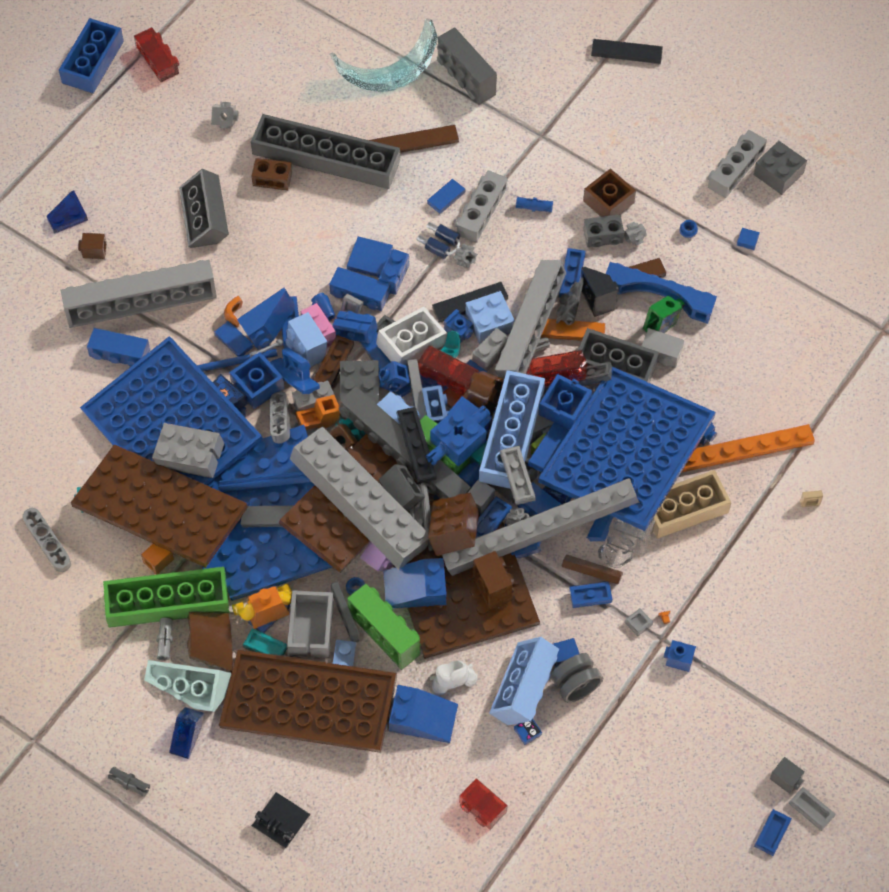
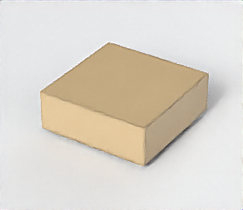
(811, 498)

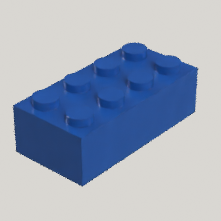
(91, 55)

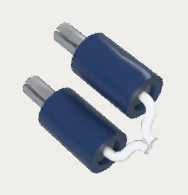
(443, 233)

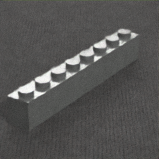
(387, 433)

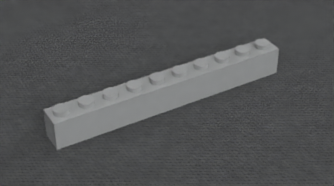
(545, 525)

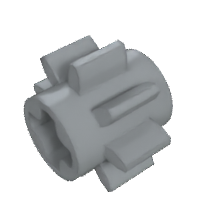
(635, 233)
(465, 255)
(516, 516)

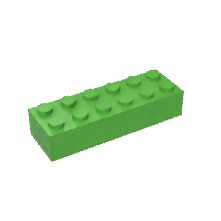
(165, 596)

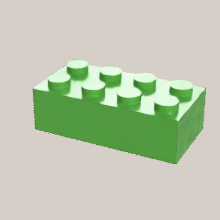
(384, 626)

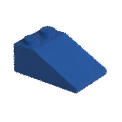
(267, 318)
(416, 584)
(422, 714)

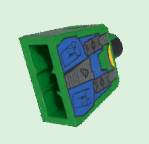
(663, 314)

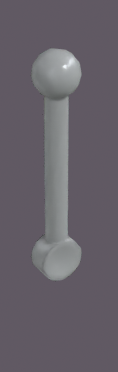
(279, 343)

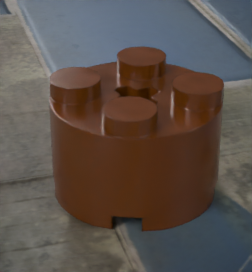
(484, 390)

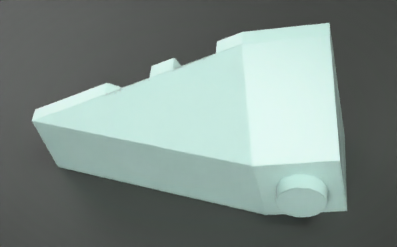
(193, 685)

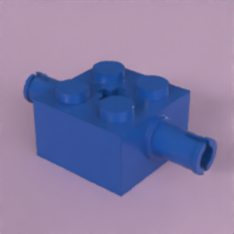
(458, 435)

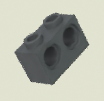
(603, 227)

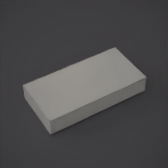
(812, 808)

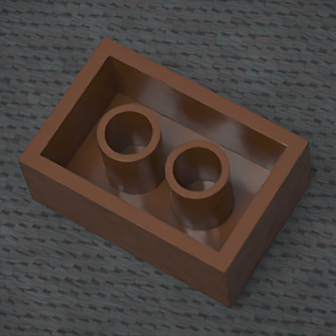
(453, 524)

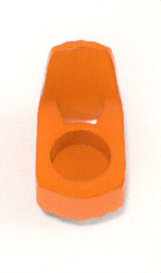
(231, 308)

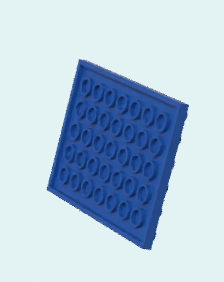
(174, 391)
(626, 434)
(266, 555)

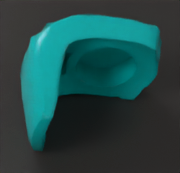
(452, 344)

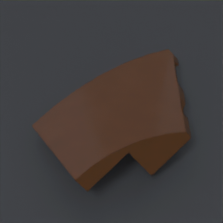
(210, 639)

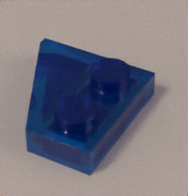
(67, 214)

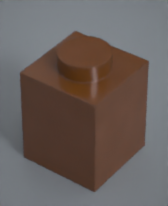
(93, 246)

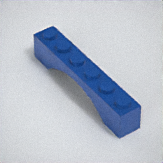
(697, 303)

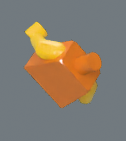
(265, 606)

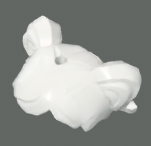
(453, 675)

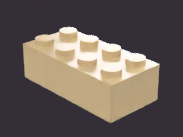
(691, 504)

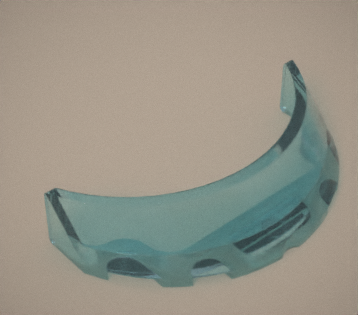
(397, 74)

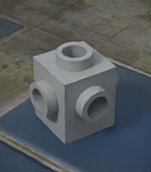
(219, 118)

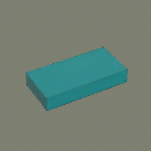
(262, 643)

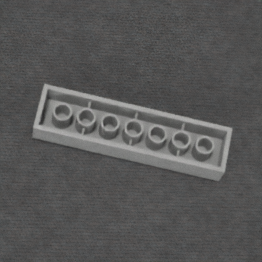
(138, 293)
(360, 497)

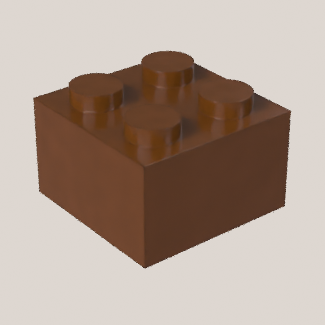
(609, 194)
(493, 579)

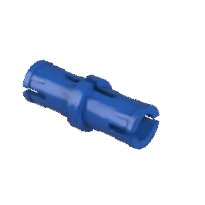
(534, 204)

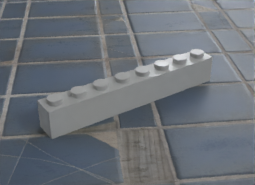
(531, 318)

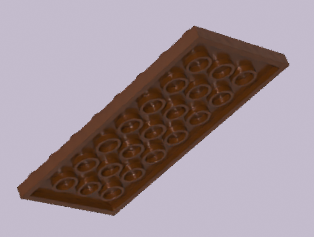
(159, 505)
(323, 526)
(308, 701)

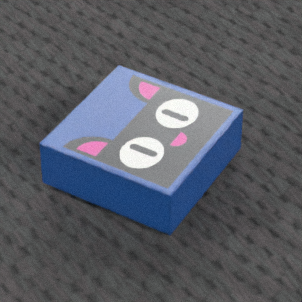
(527, 731)

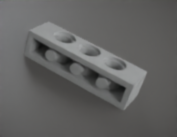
(737, 163)
(488, 194)

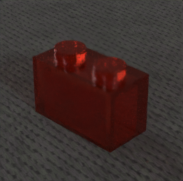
(482, 804)

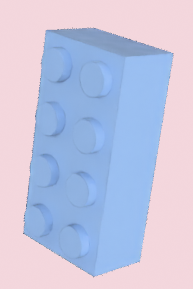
(524, 681)

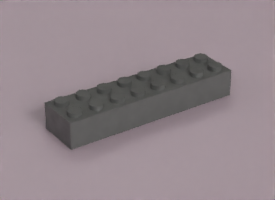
(325, 151)

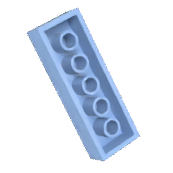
(511, 424)

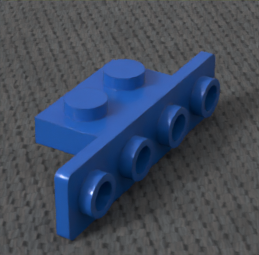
(295, 371)

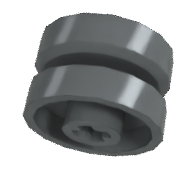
(576, 677)

